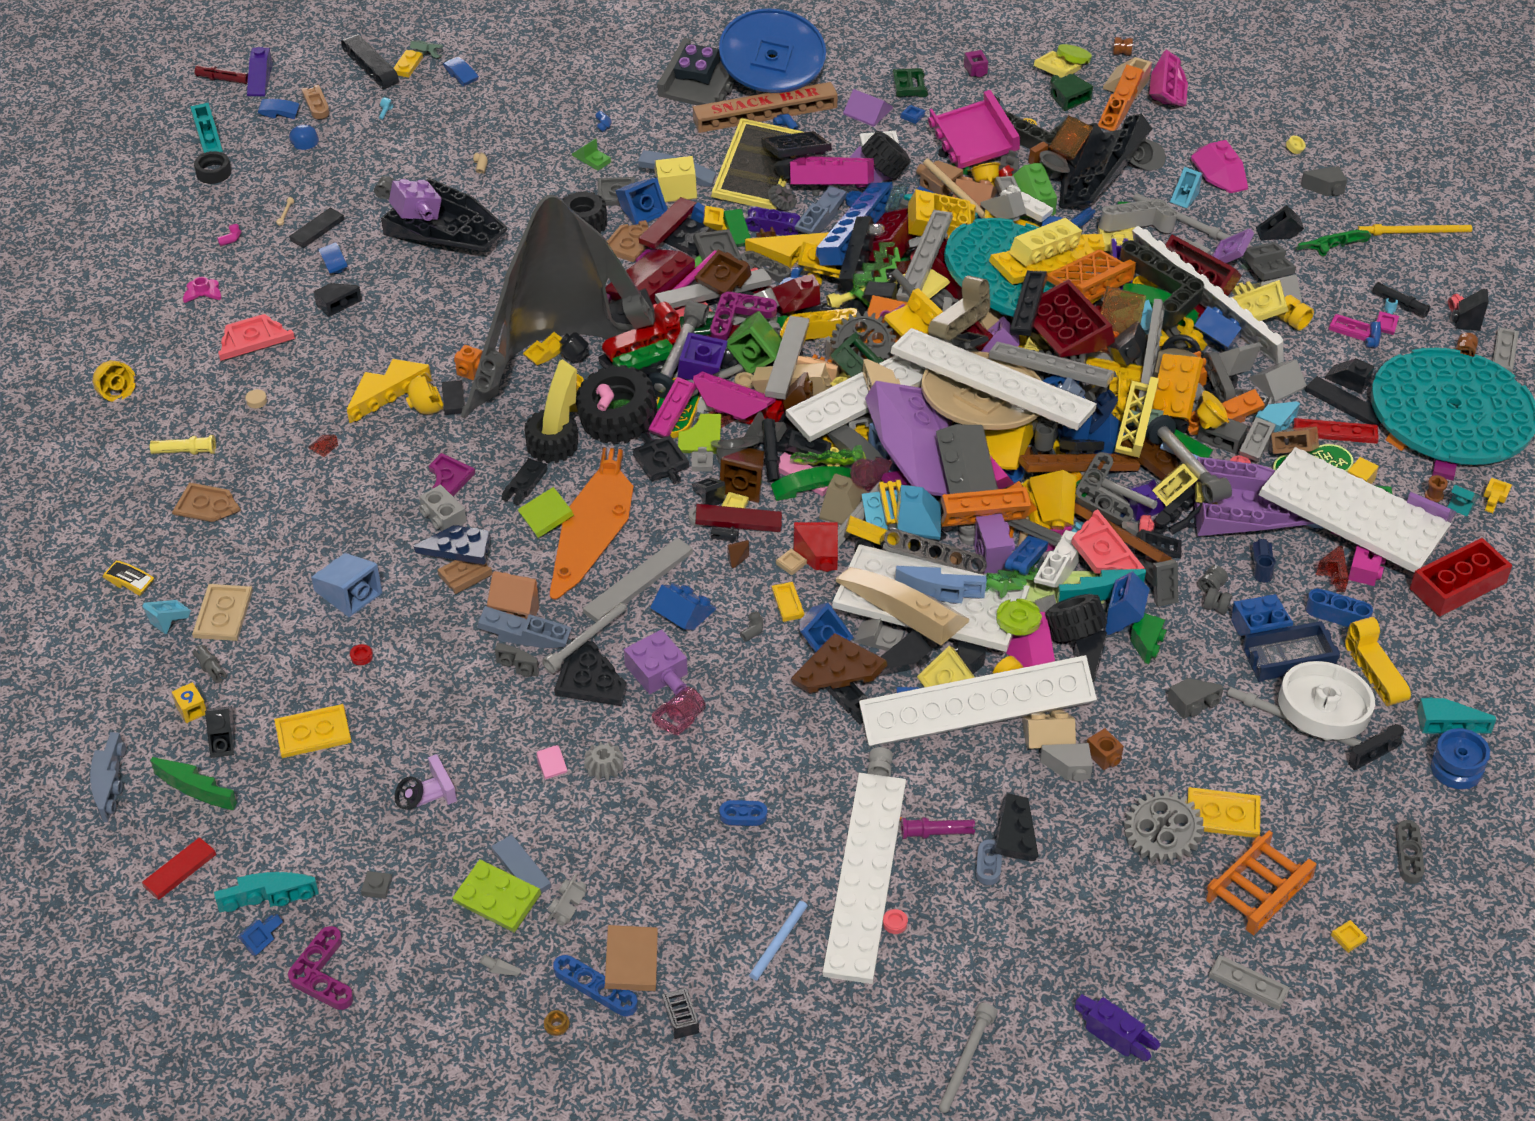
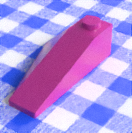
(1034, 647)

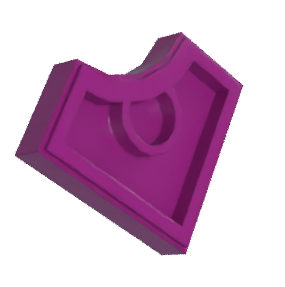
(450, 473)

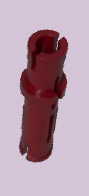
(221, 74)

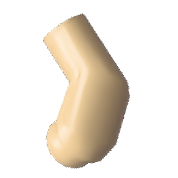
(481, 161)

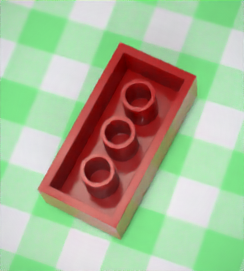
(1460, 576)

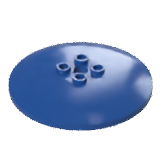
(763, 32)

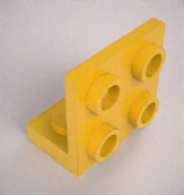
(811, 262)
(915, 315)

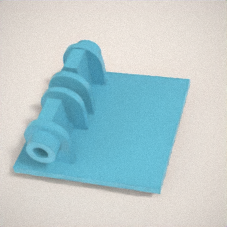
(874, 510)

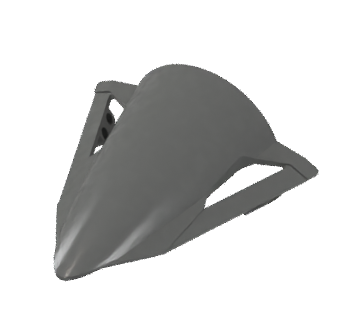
(557, 288)

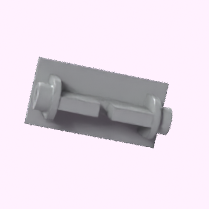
(571, 892)

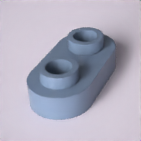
(988, 864)

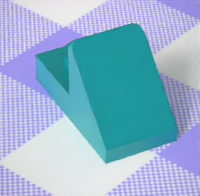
(1462, 500)

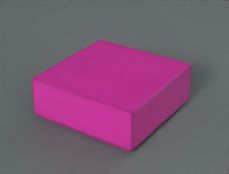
(1388, 322)

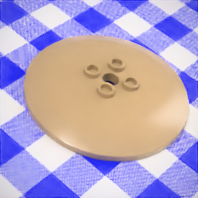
(973, 406)

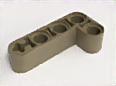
(965, 312)

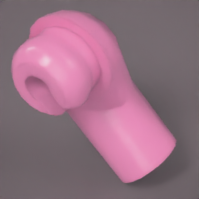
(606, 396)

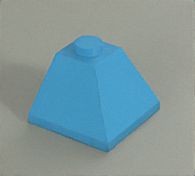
(918, 512)

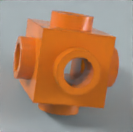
(467, 361)

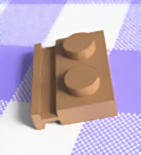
(463, 574)

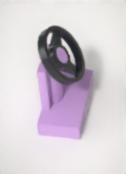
(428, 790)

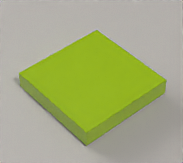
(545, 512)

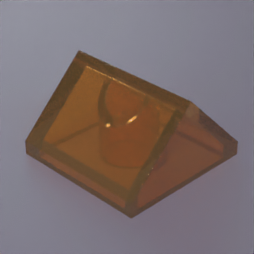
(1070, 138)

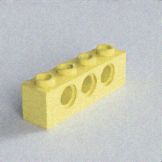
(1045, 241)

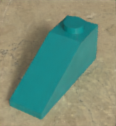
(205, 128)
(1441, 715)

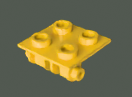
(1121, 388)

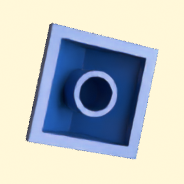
(1108, 433)

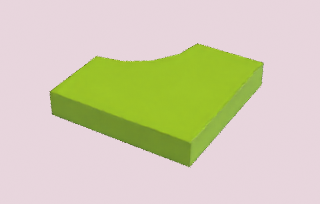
(701, 435)

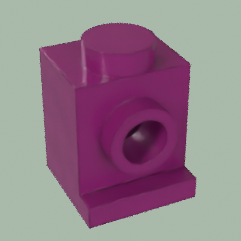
(976, 68)

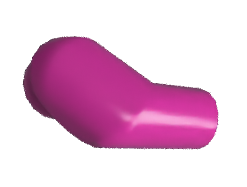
(232, 237)

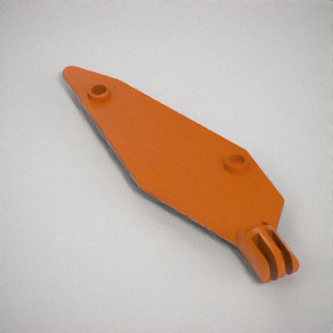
(598, 517)

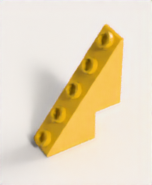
(783, 248)
(379, 389)

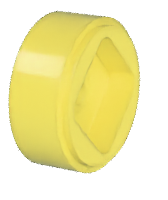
(1295, 144)

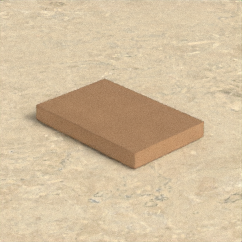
(631, 958)

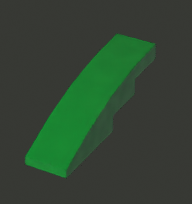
(187, 780)

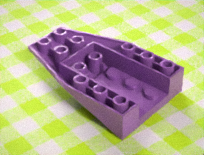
(908, 433)
(1245, 507)

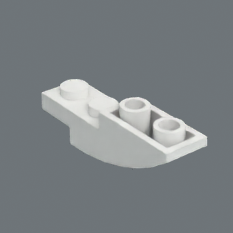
(1059, 563)

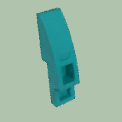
(275, 887)

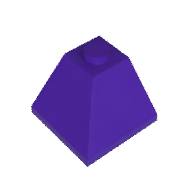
(700, 354)
(1145, 489)

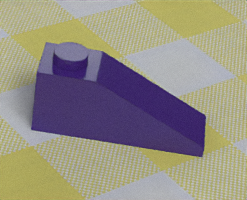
(259, 71)

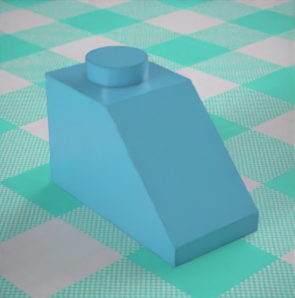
(1280, 414)

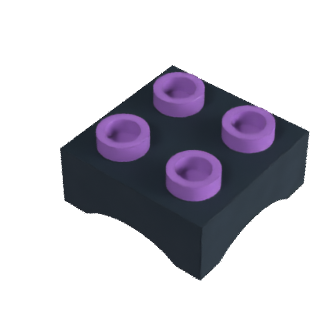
(697, 63)

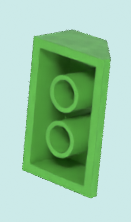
(1034, 181)

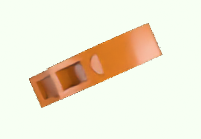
(1122, 99)
(1236, 409)

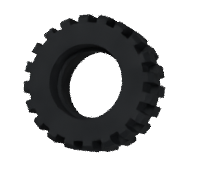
(621, 422)

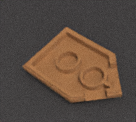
(626, 241)
(205, 503)

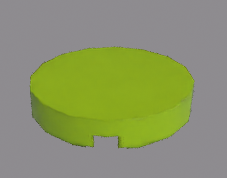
(1074, 54)
(1018, 617)

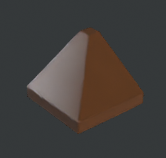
(737, 553)

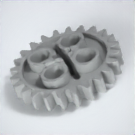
(1182, 837)

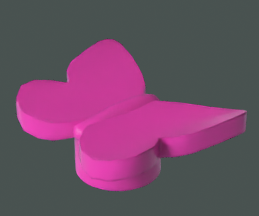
(202, 287)

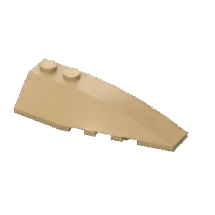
(906, 604)

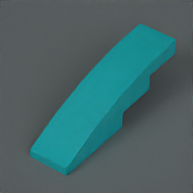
(1099, 586)

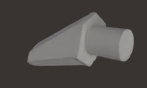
(1131, 526)
(498, 966)

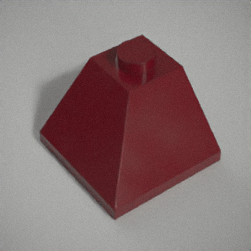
(798, 293)

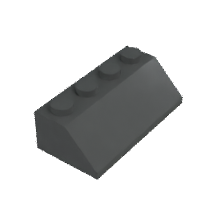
(966, 458)

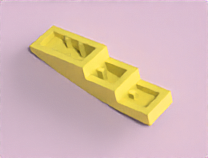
(560, 397)

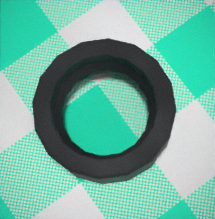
(216, 175)

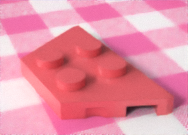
(252, 335)
(1103, 546)

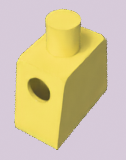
(1174, 484)

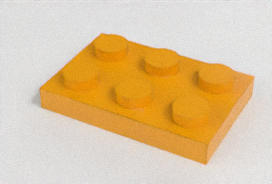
(1177, 385)

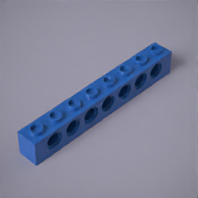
(870, 203)

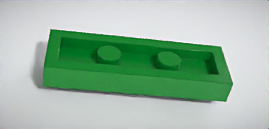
(645, 355)

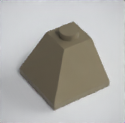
(841, 499)

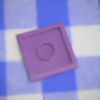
(1233, 246)

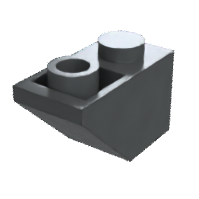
(1193, 696)

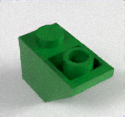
(1147, 635)

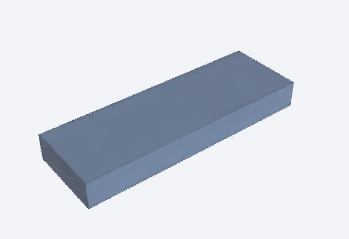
(520, 863)

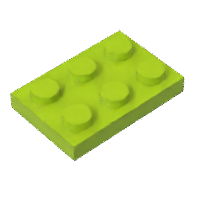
(497, 895)

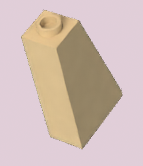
(817, 374)

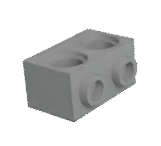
(442, 508)

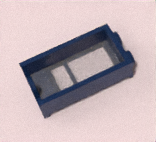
(1278, 650)

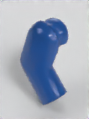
(785, 120)
(605, 121)
(1374, 340)

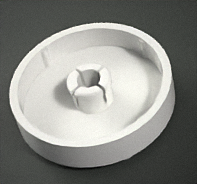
(1346, 698)

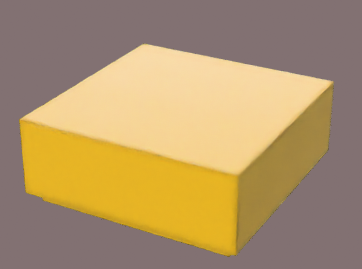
(1349, 936)

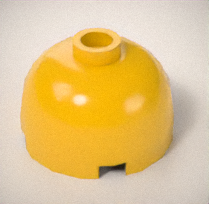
(113, 376)
(424, 395)

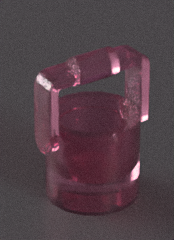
(869, 472)
(681, 709)

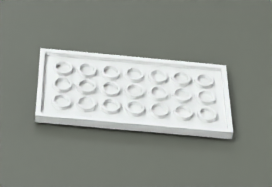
(1355, 509)
(981, 611)

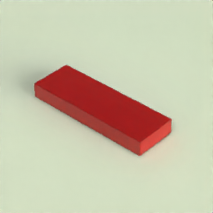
(179, 868)

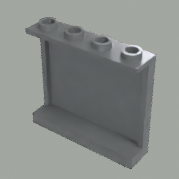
(692, 90)

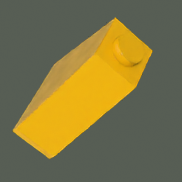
(1055, 498)

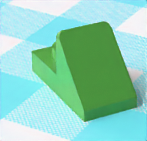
(592, 156)

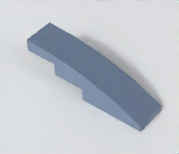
(704, 176)

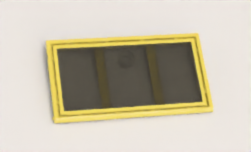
(749, 166)

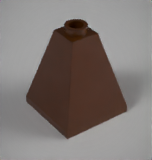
(743, 473)

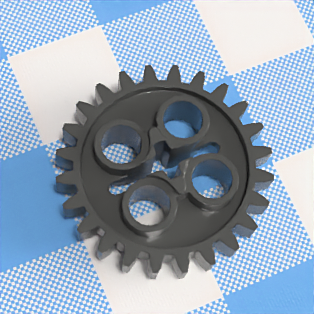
(868, 323)

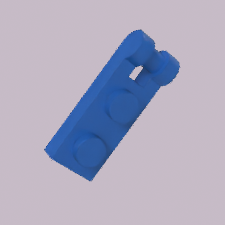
(1026, 555)

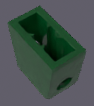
(1070, 91)

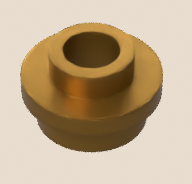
(556, 1016)

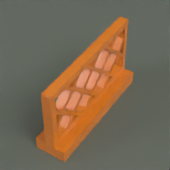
(1096, 283)

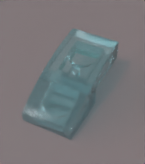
(896, 195)

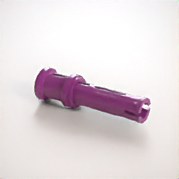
(925, 828)

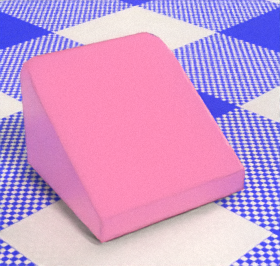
(551, 762)

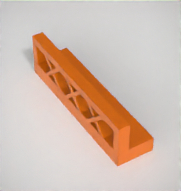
(983, 503)

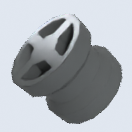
(383, 187)

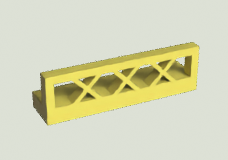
(1144, 417)

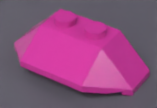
(1169, 81)
(1221, 166)
(730, 396)

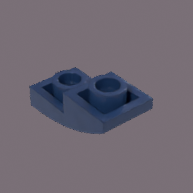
(1105, 404)

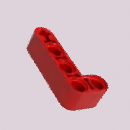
(665, 327)

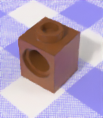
(1105, 749)

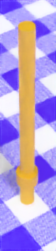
(1378, 229)

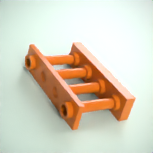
(1270, 902)

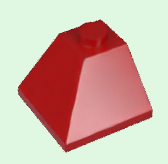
(817, 544)

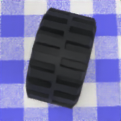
(887, 154)
(589, 207)
(550, 447)
(1076, 617)

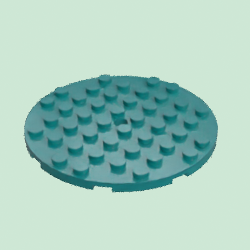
(970, 251)
(1416, 399)

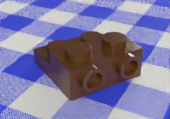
(723, 273)

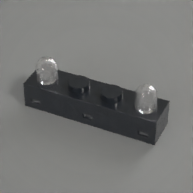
(858, 249)

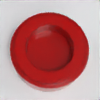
(361, 654)

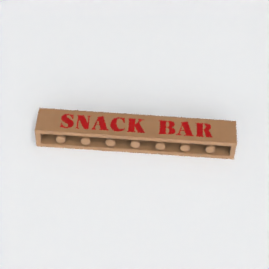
(764, 107)

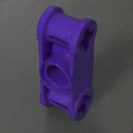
(773, 218)

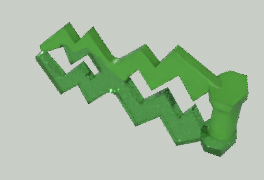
(858, 279)
(1017, 580)

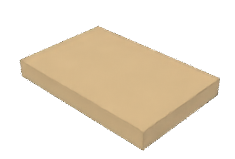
(222, 612)

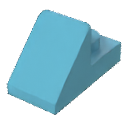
(163, 612)

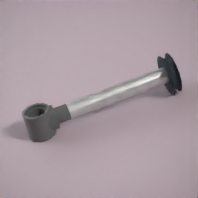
(694, 316)
(1213, 488)

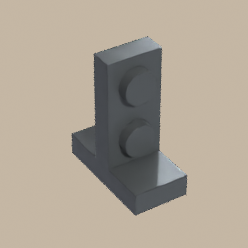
(1164, 580)

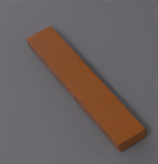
(1074, 462)
(1127, 537)

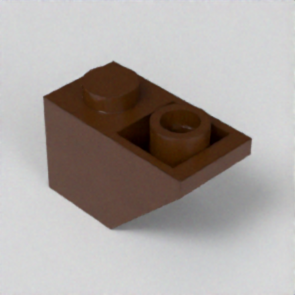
(799, 391)

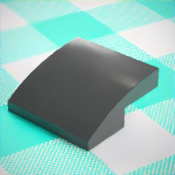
(1269, 261)

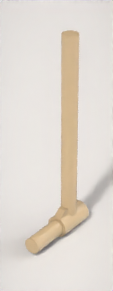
(951, 185)

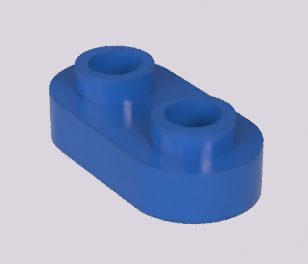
(743, 813)

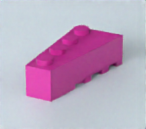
(832, 171)

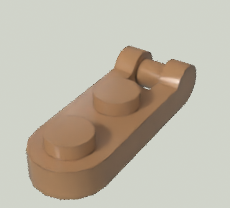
(316, 102)

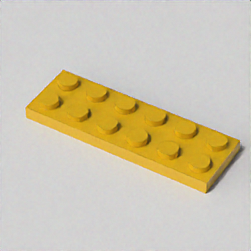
(1015, 271)

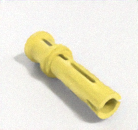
(190, 445)

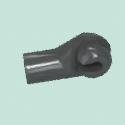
(755, 626)

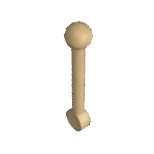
(290, 200)

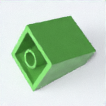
(754, 343)

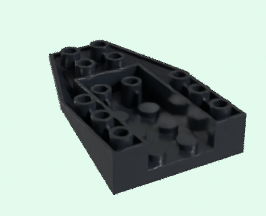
(1101, 160)
(460, 222)

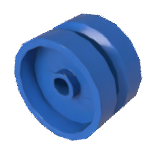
(1460, 758)

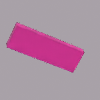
(672, 407)

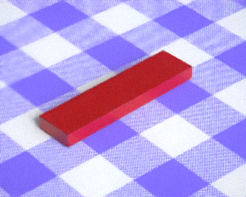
(1341, 430)

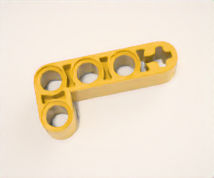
(823, 322)
(1376, 665)

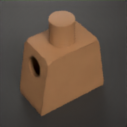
(934, 184)
(1301, 438)

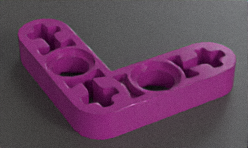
(736, 304)
(314, 976)

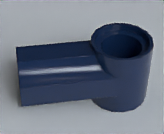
(1263, 560)

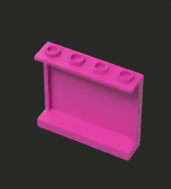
(975, 132)

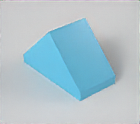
(1187, 188)

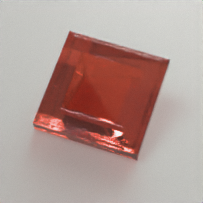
(324, 444)

